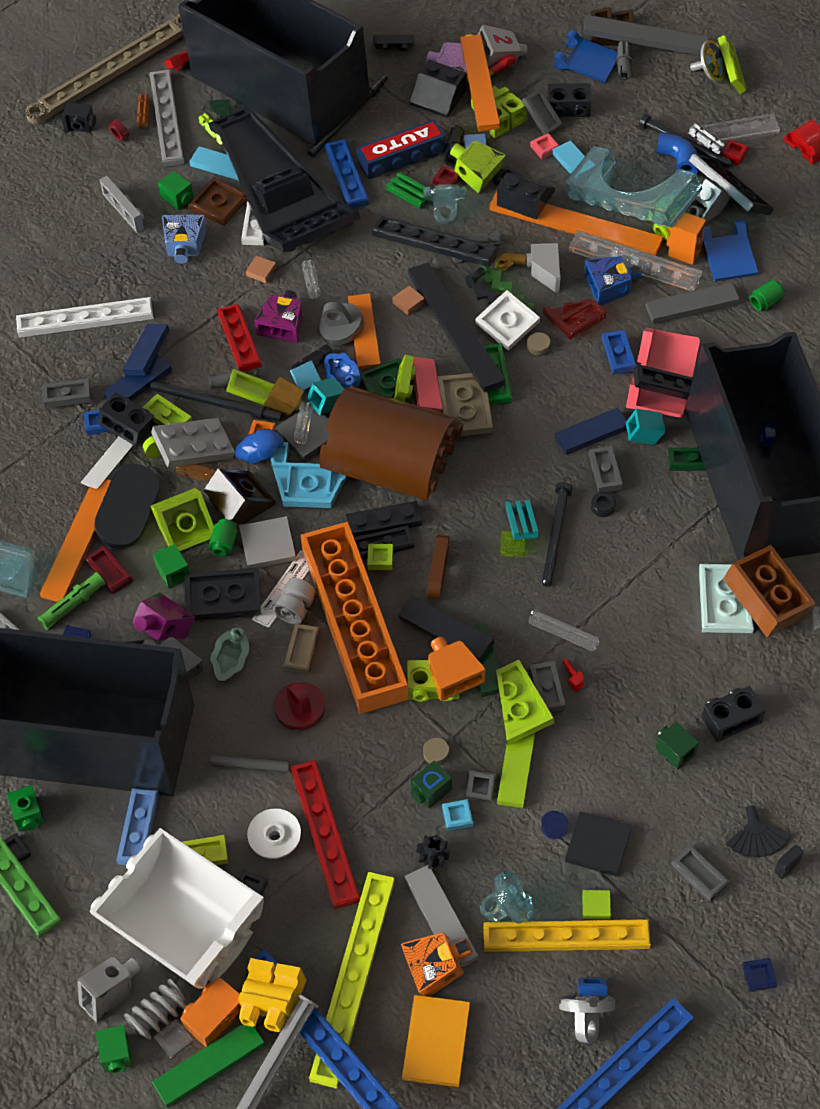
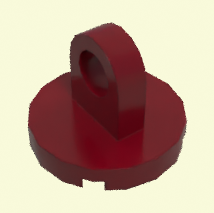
(299, 706)

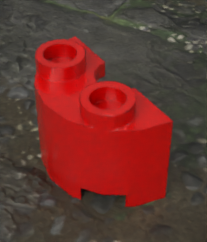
(807, 140)

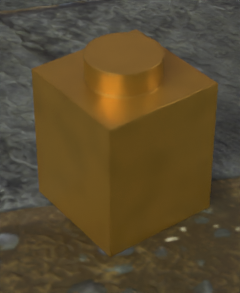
(284, 397)

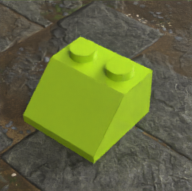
(184, 519)

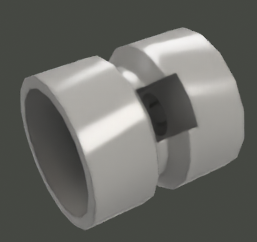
(294, 600)

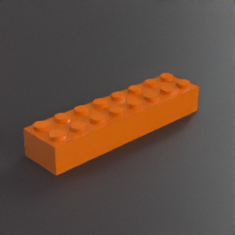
(354, 618)

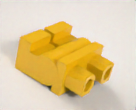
(270, 993)

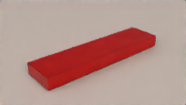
(239, 338)

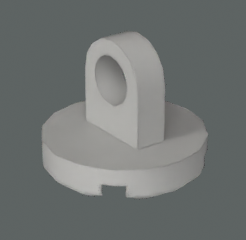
(586, 1013)

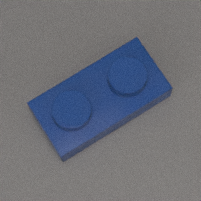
(618, 352)

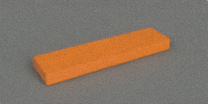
(366, 342)

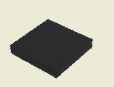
(598, 843)

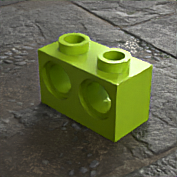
(419, 671)

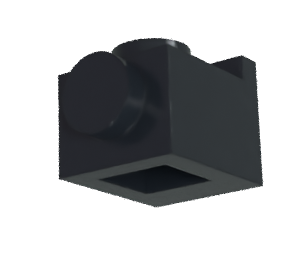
(78, 117)

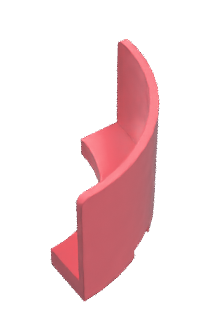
(666, 352)

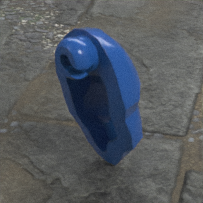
(343, 370)
(258, 446)

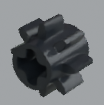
(433, 851)

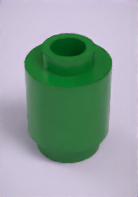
(767, 295)
(223, 538)

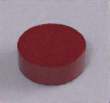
(118, 130)

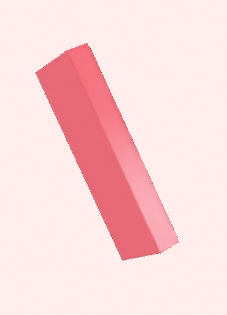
(426, 384)

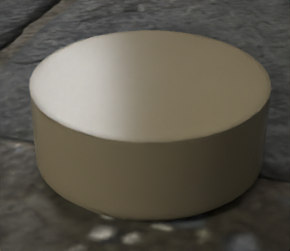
(538, 343)
(436, 750)

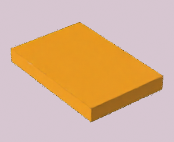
(436, 1041)

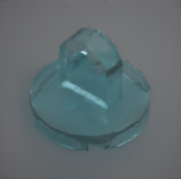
(445, 196)
(510, 900)

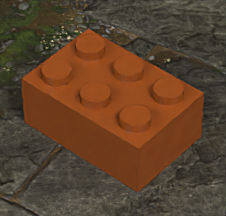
(769, 591)

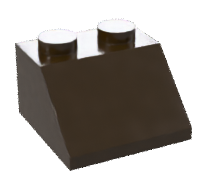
(238, 495)

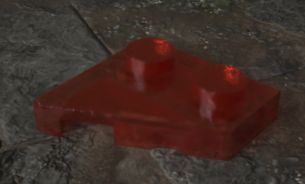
(575, 316)

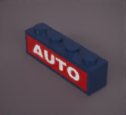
(401, 149)

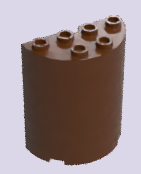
(388, 442)

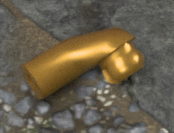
(509, 259)

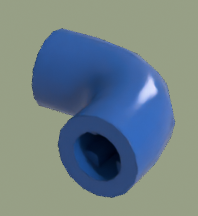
(677, 148)

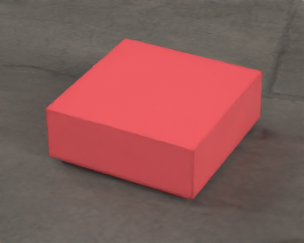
(544, 146)

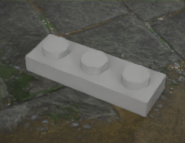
(122, 204)

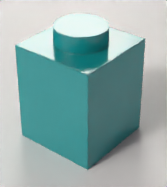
(324, 395)
(645, 426)

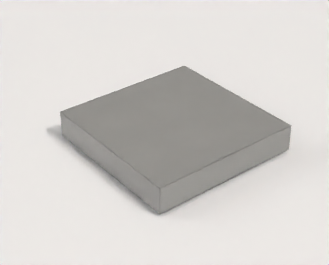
(267, 543)

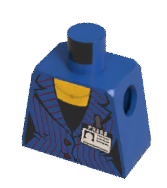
(610, 278)

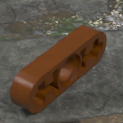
(438, 566)

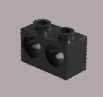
(570, 99)
(126, 419)
(735, 718)

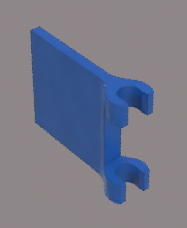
(586, 58)
(730, 255)

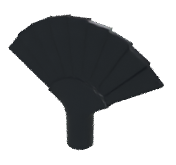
(756, 837)

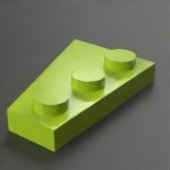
(521, 703)

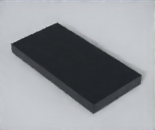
(731, 184)

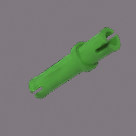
(73, 599)

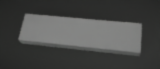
(437, 908)

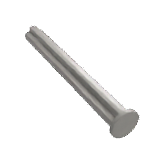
(277, 1054)

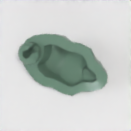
(229, 654)

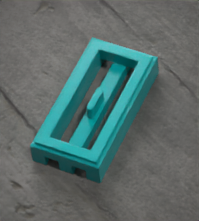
(510, 509)

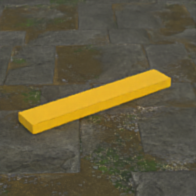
(566, 935)

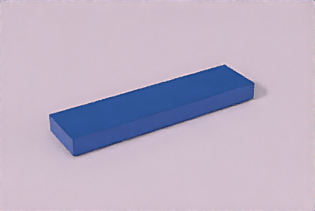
(346, 174)

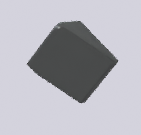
(481, 784)

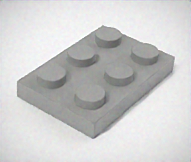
(192, 442)

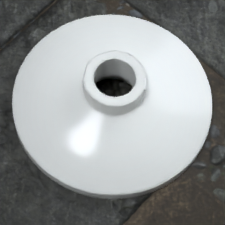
(272, 823)

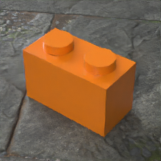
(686, 238)
(211, 1012)

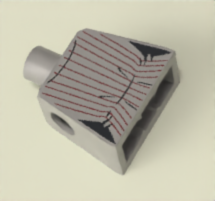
(106, 986)

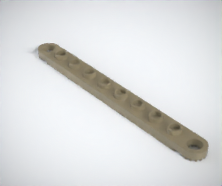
(105, 70)

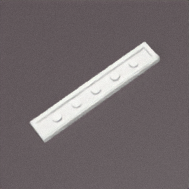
(84, 317)

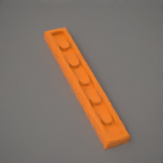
(479, 83)
(74, 546)

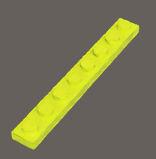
(355, 967)

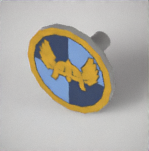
(711, 61)

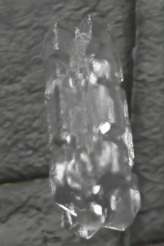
(311, 279)
(303, 422)

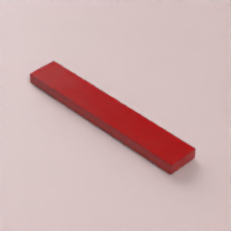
(325, 835)

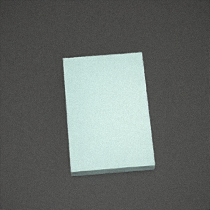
(719, 606)

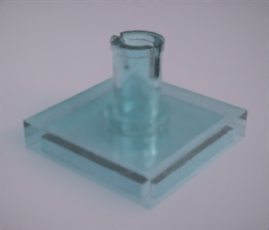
(16, 569)

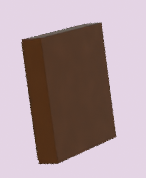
(218, 201)

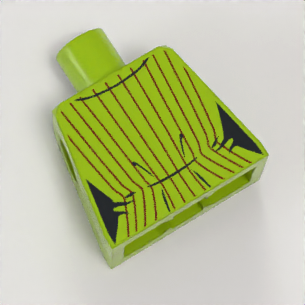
(477, 164)

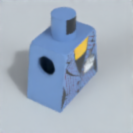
(183, 235)

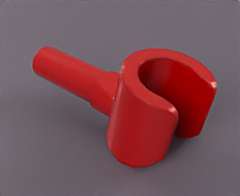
(575, 682)

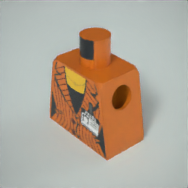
(435, 961)

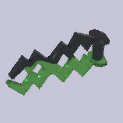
(495, 276)

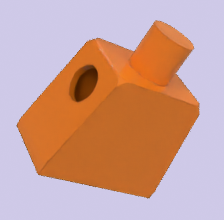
(453, 668)

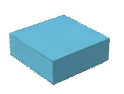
(305, 375)
(457, 815)

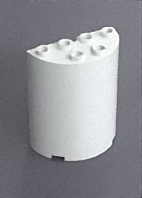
(180, 909)

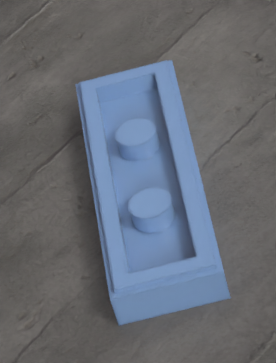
(137, 823)

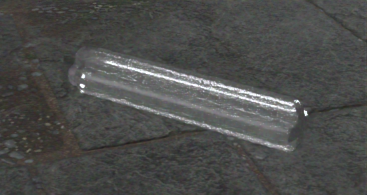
(563, 630)

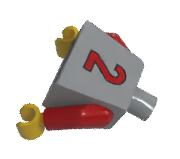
(500, 48)

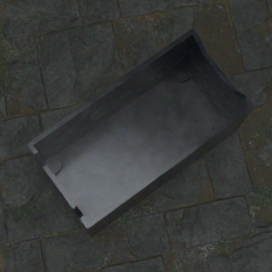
(280, 60)
(760, 490)
(92, 711)

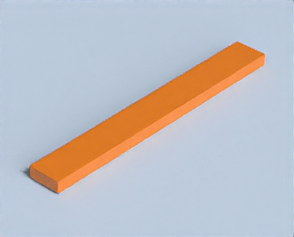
(573, 221)

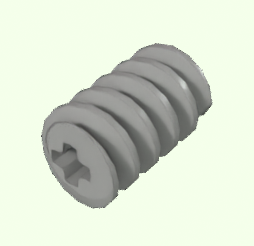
(157, 1010)

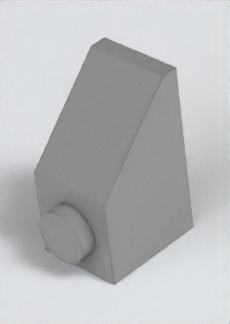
(545, 264)

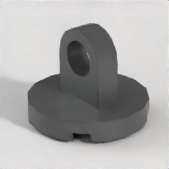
(340, 322)

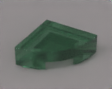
(220, 107)

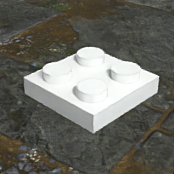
(507, 320)

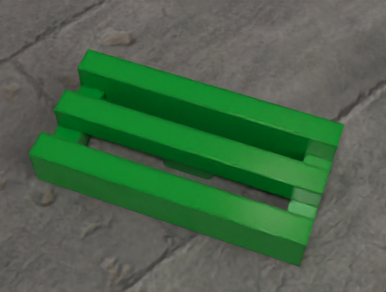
(412, 188)

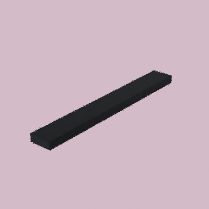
(456, 327)

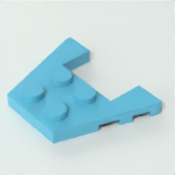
(304, 482)

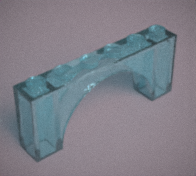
(659, 204)

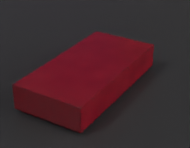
(109, 569)

